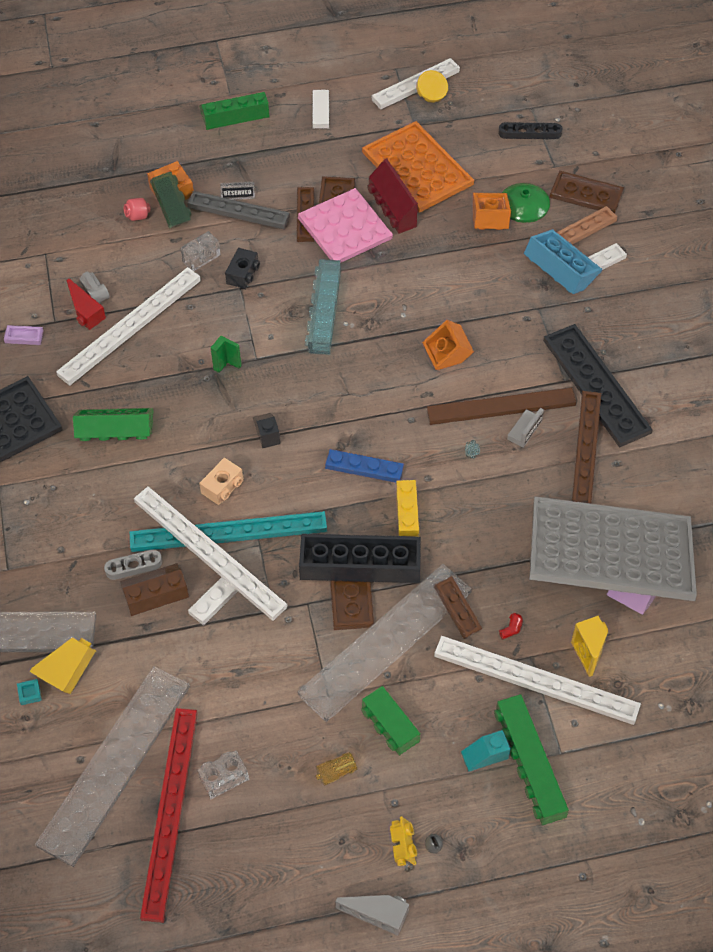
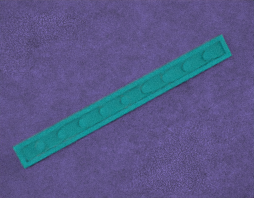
(234, 531)

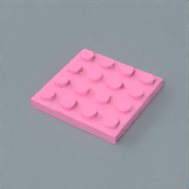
(345, 226)

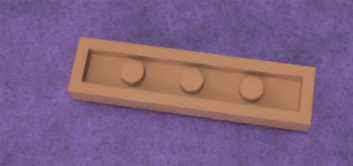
(588, 225)

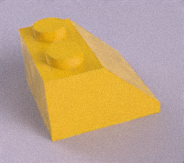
(589, 641)

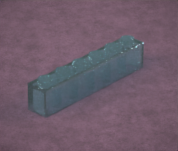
(324, 307)

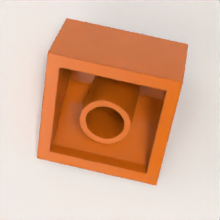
(491, 211)
(447, 345)

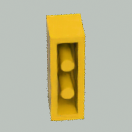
(407, 508)

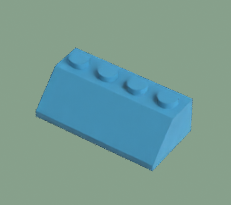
(562, 261)

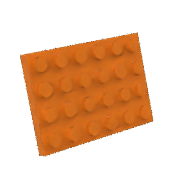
(421, 164)

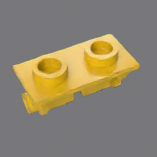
(402, 832)

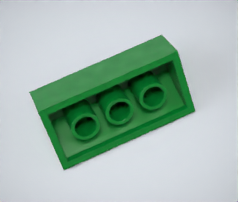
(235, 110)
(113, 423)

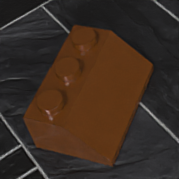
(154, 589)

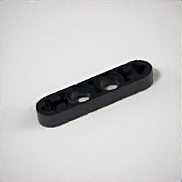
(530, 133)

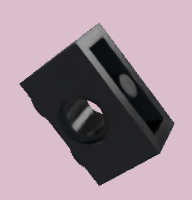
(242, 268)

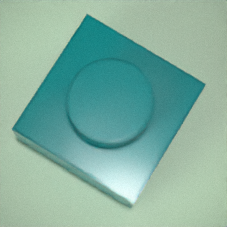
(29, 692)

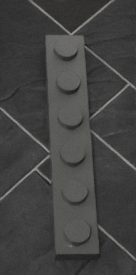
(238, 210)

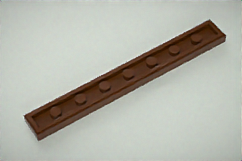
(500, 406)
(586, 447)

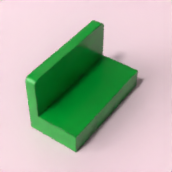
(225, 352)

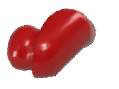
(514, 626)

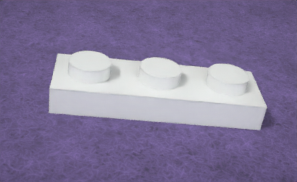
(212, 601)

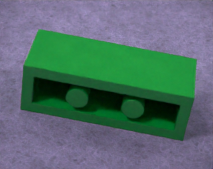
(390, 721)

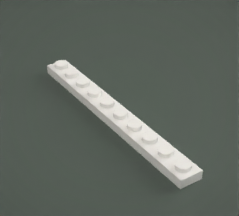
(128, 326)
(211, 553)
(537, 680)

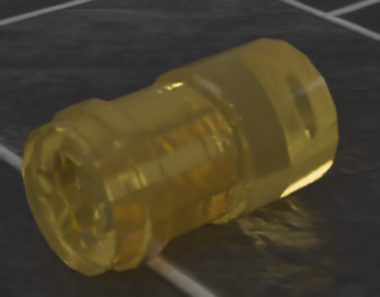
(336, 768)

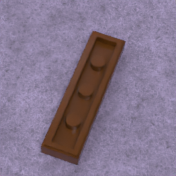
(305, 201)

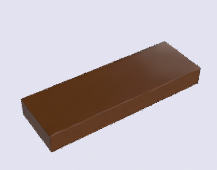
(457, 607)

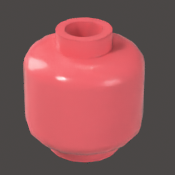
(136, 209)

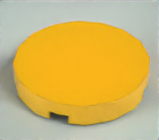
(432, 86)

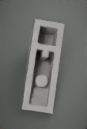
(380, 910)

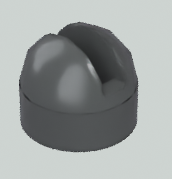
(429, 845)

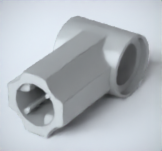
(93, 287)

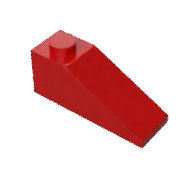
(87, 309)

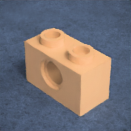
(225, 472)

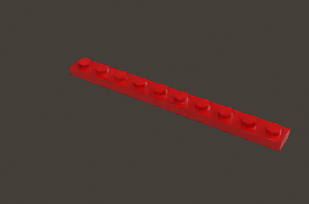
(169, 816)

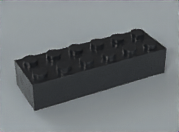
(360, 558)

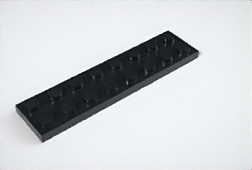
(591, 374)

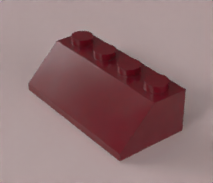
(393, 197)

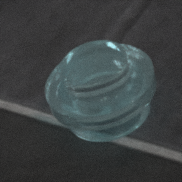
(472, 449)

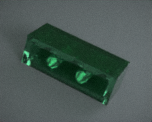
(171, 199)

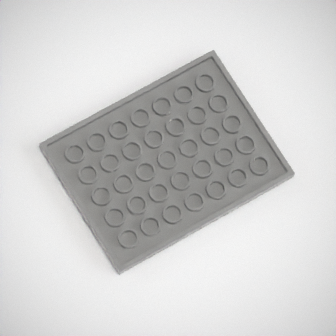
(612, 549)

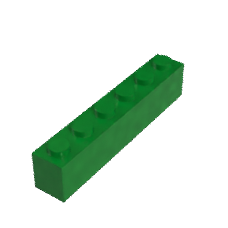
(531, 760)

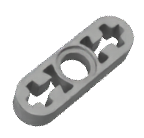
(120, 573)

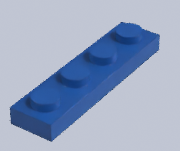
(364, 466)

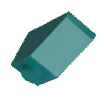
(486, 751)

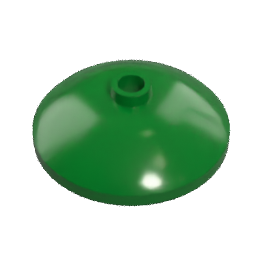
(527, 202)

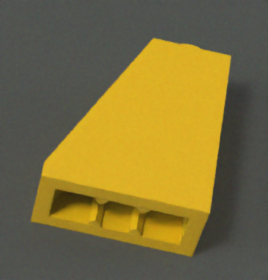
(65, 664)

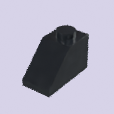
(267, 430)

